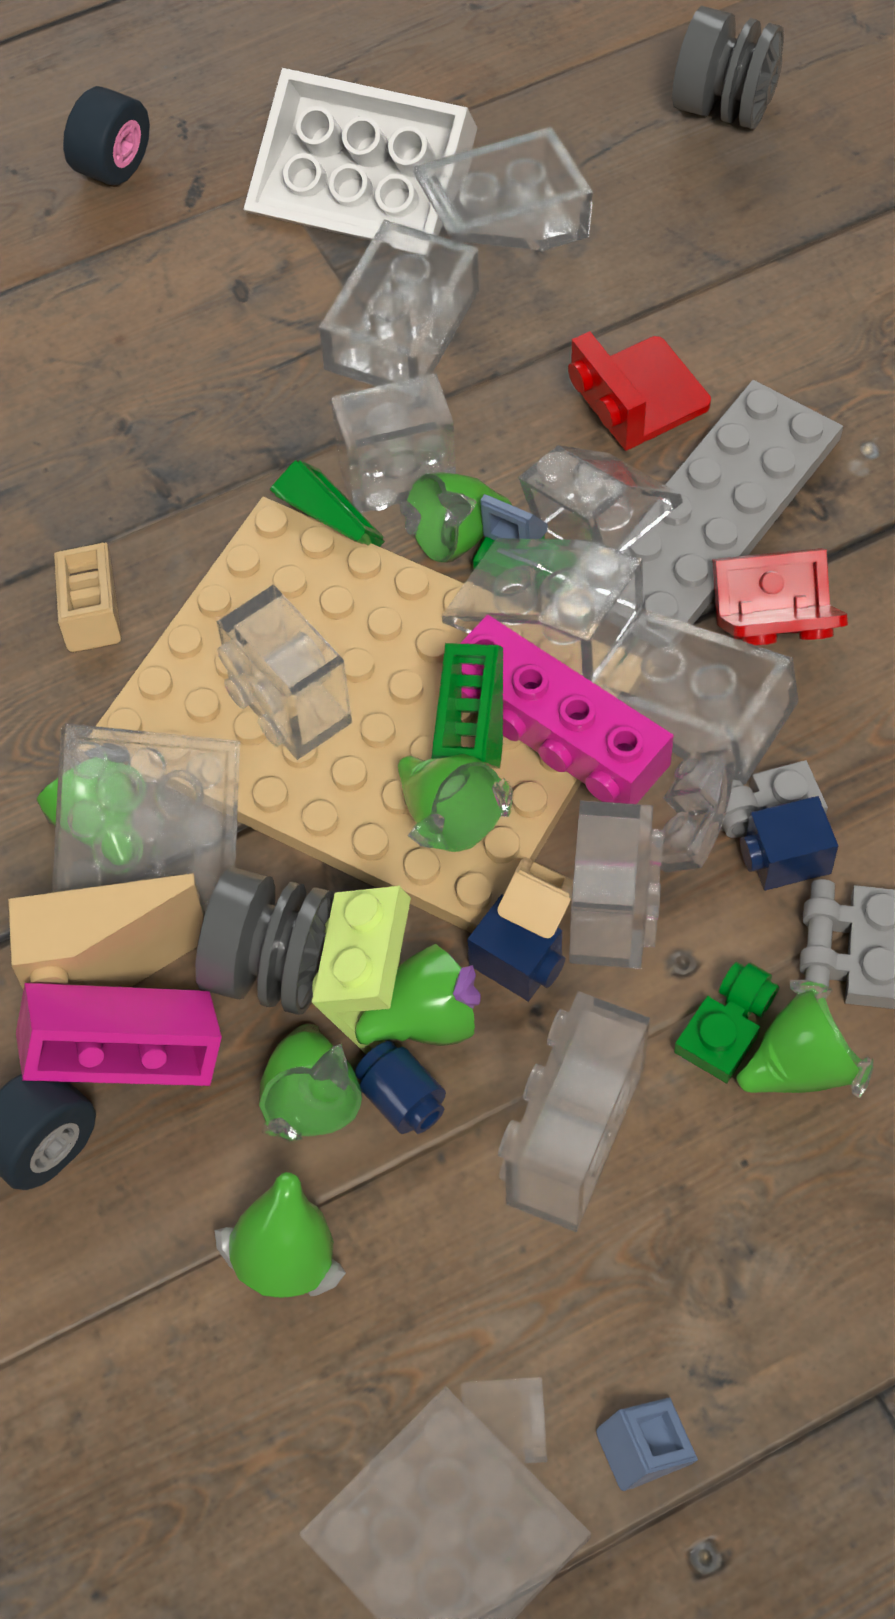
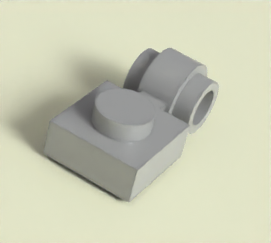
(768, 790)

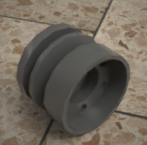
(736, 69)
(253, 937)

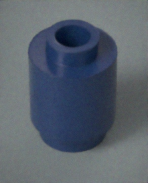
(401, 1088)

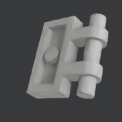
(871, 943)

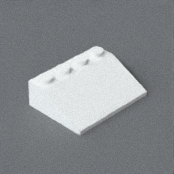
(348, 153)

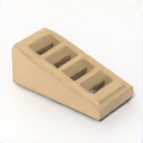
(86, 600)
(536, 898)

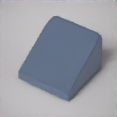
(508, 521)
(645, 1443)

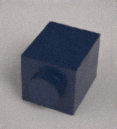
(789, 843)
(514, 954)

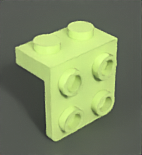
(360, 956)

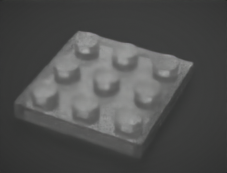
(144, 808)
(445, 1524)

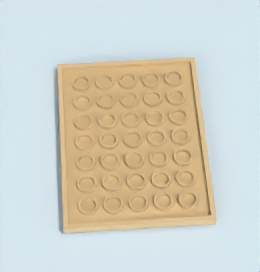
(347, 793)

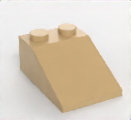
(104, 932)

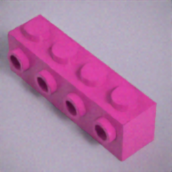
(573, 719)

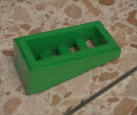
(318, 497)
(489, 707)

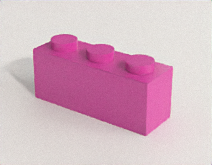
(117, 1035)

